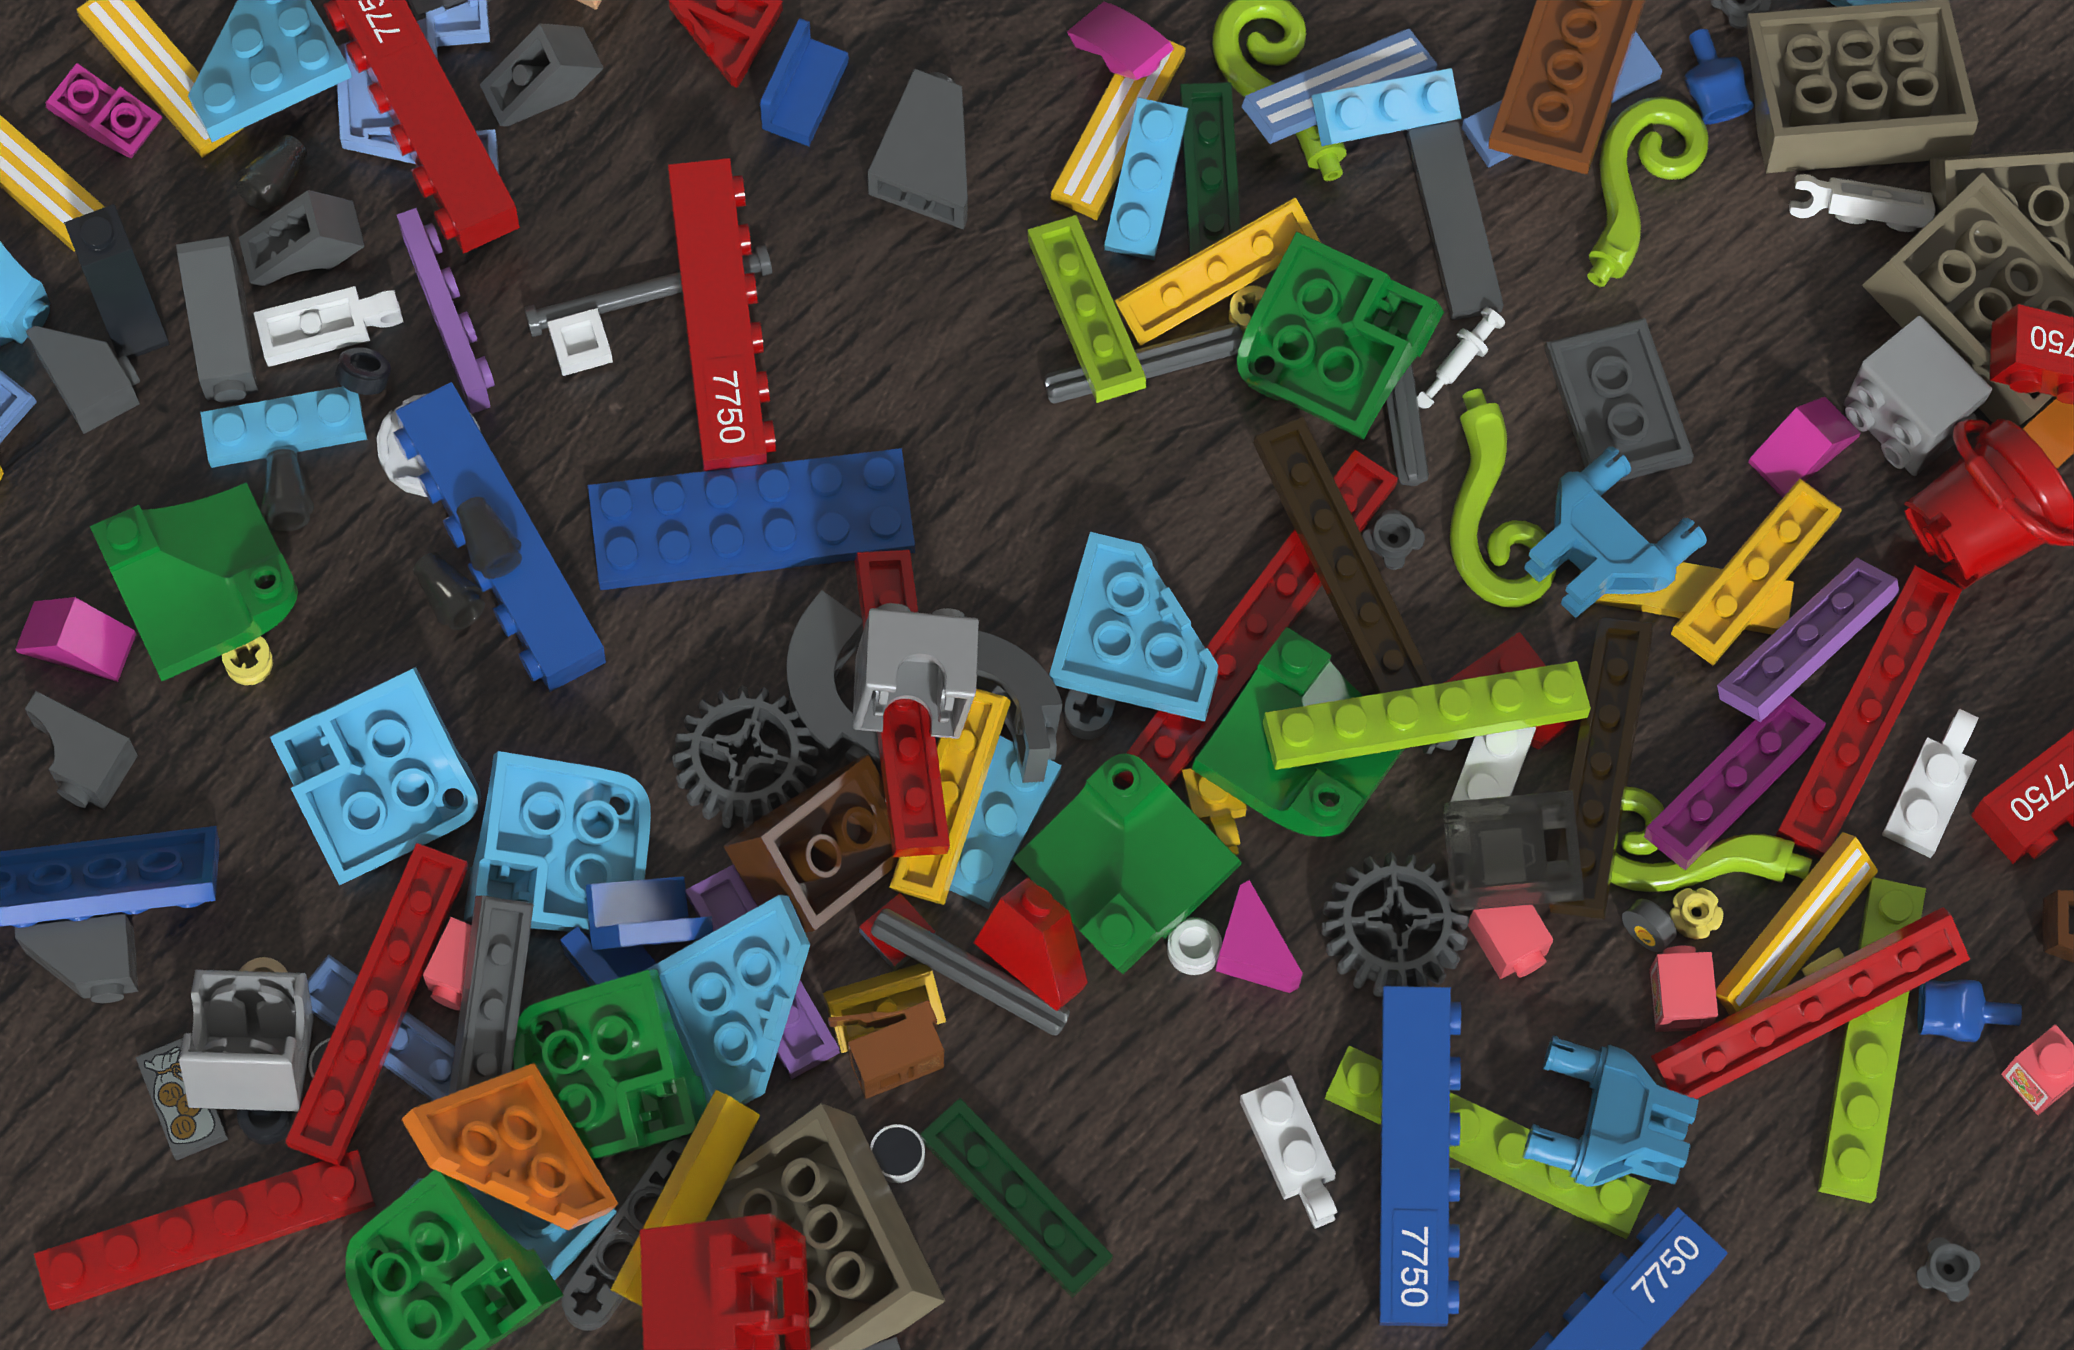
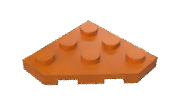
(514, 1146)

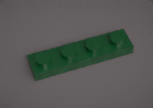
(1209, 164)
(1016, 1197)

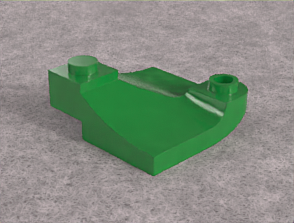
(1334, 334)
(197, 576)
(1240, 759)
(1127, 861)
(614, 1064)
(443, 1272)

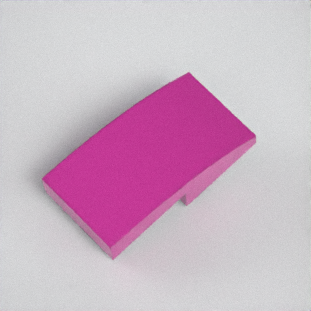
(1122, 40)
(102, 112)

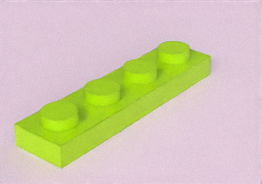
(1086, 309)

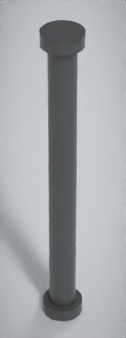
(631, 294)

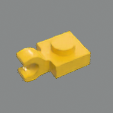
(1214, 807)

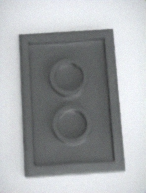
(1619, 398)

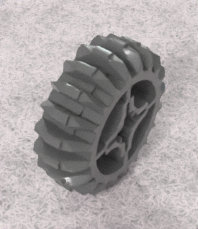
(727, 749)
(1374, 926)

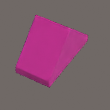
(1803, 444)
(76, 637)
(1255, 947)

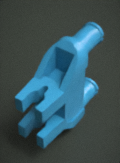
(1604, 543)
(1628, 1124)

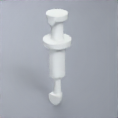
(1470, 345)

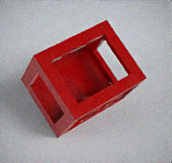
(718, 1285)

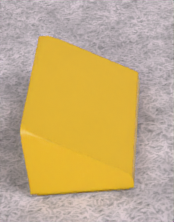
(882, 994)

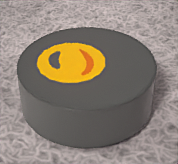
(1649, 925)

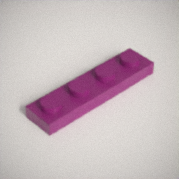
(1733, 782)

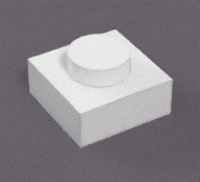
(580, 342)

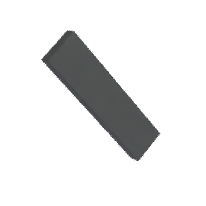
(1454, 220)
(491, 991)

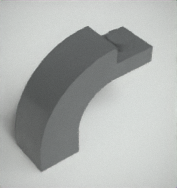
(816, 654)
(1033, 697)

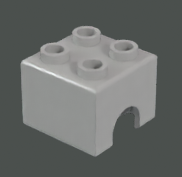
(1914, 396)
(918, 660)
(247, 1040)

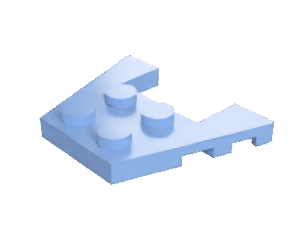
(360, 122)

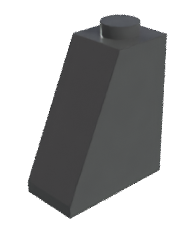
(924, 151)
(218, 319)

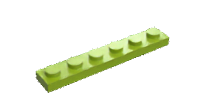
(1426, 715)
(1868, 1061)
(1497, 1149)

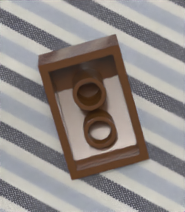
(819, 845)

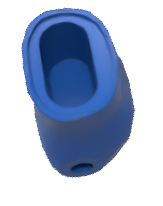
(1716, 82)
(1960, 1010)

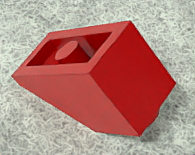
(1035, 943)

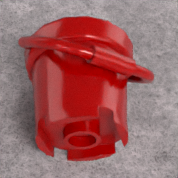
(1991, 503)

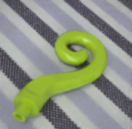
(1247, 80)
(1622, 231)
(1488, 449)
(1747, 853)

